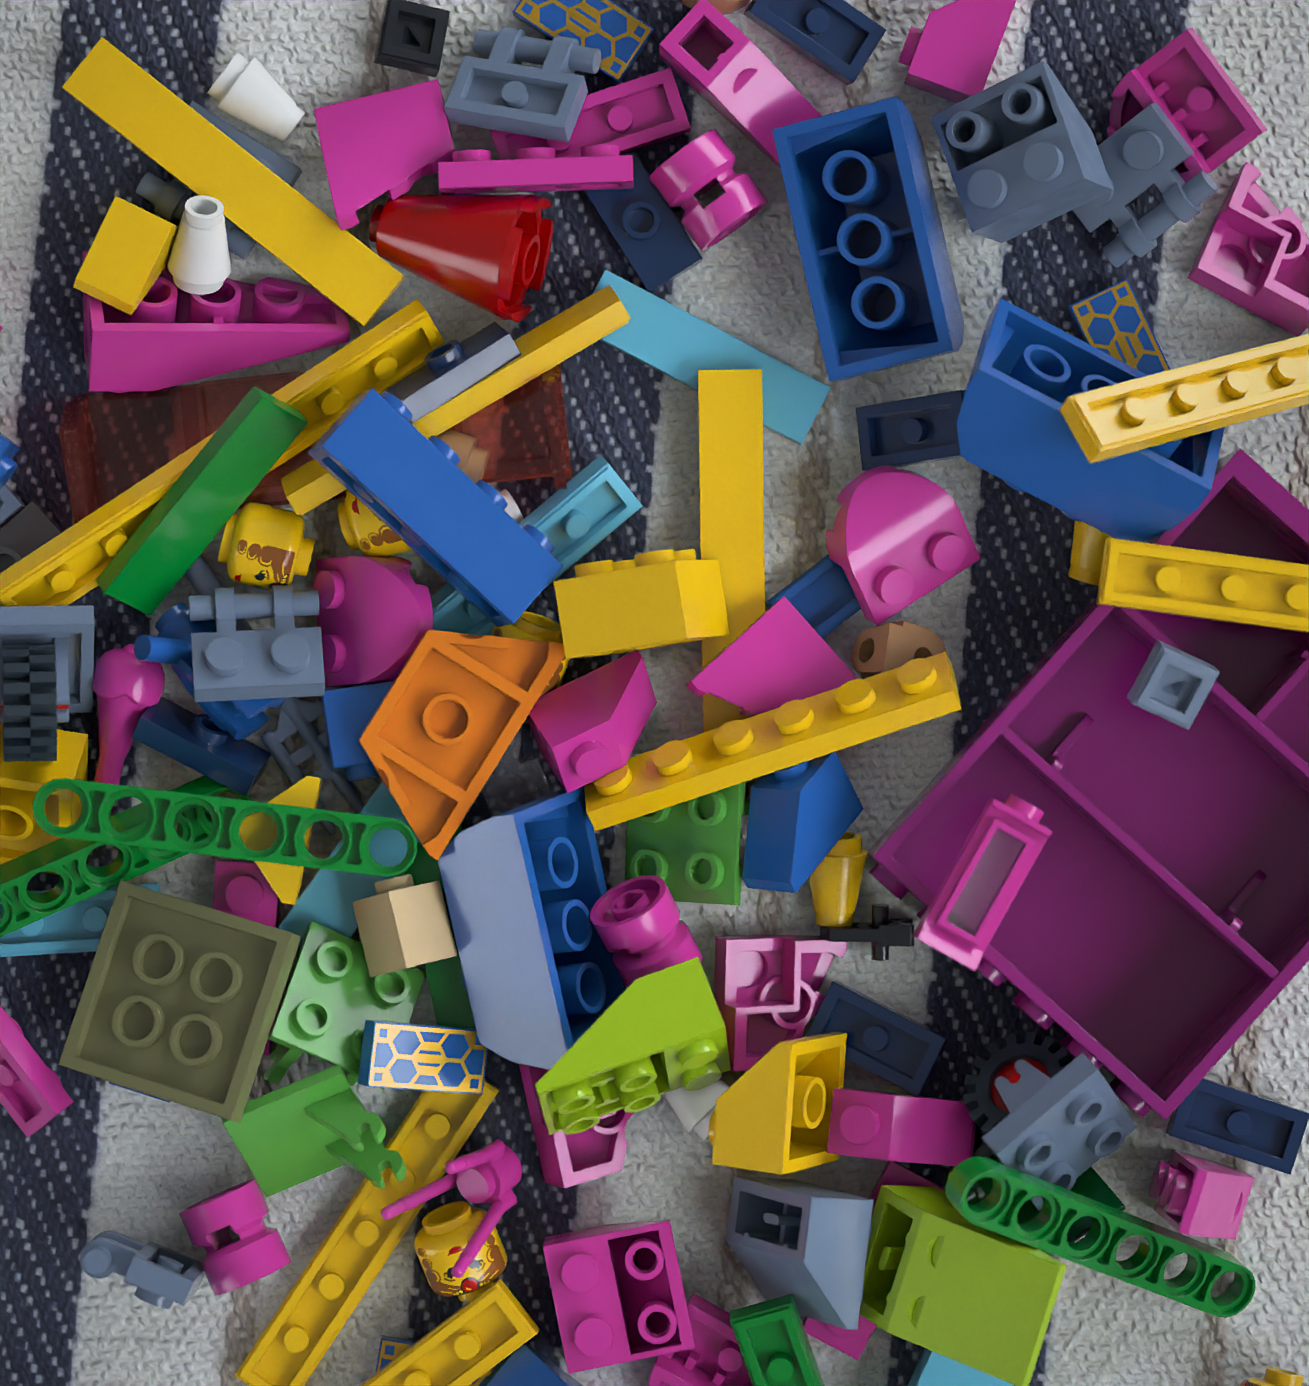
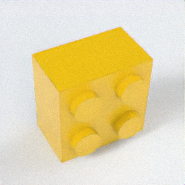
(641, 603)

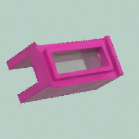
(983, 880)

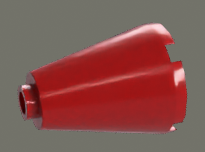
(469, 245)

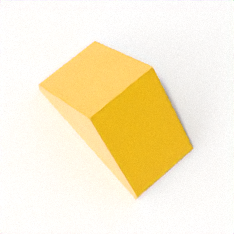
(126, 256)
(260, 832)

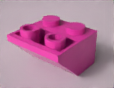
(618, 1293)

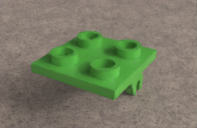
(692, 847)
(331, 998)
(310, 1132)

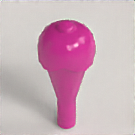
(123, 693)

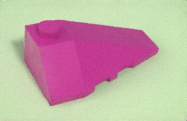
(193, 336)

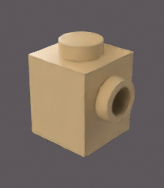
(404, 925)

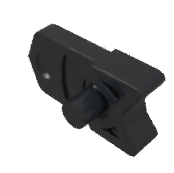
(881, 932)

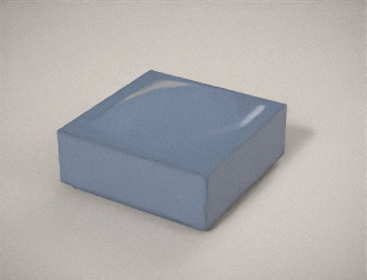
(1173, 684)

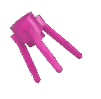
(481, 1178)

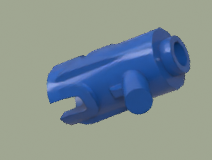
(174, 648)

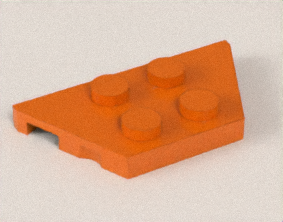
(452, 723)

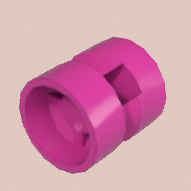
(696, 171)
(642, 928)
(238, 1260)

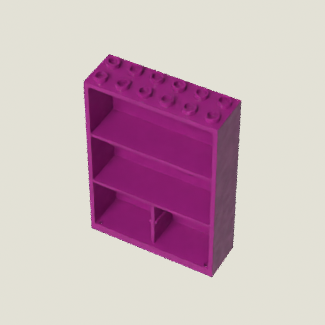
(1173, 851)

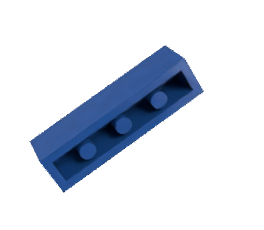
(437, 507)

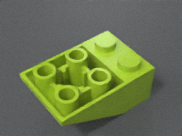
(647, 1043)
(957, 1284)

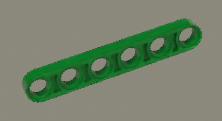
(225, 834)
(81, 881)
(1099, 1246)

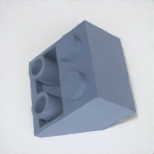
(1020, 154)
(803, 1244)

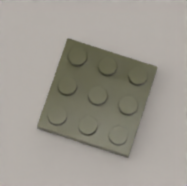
(180, 1001)

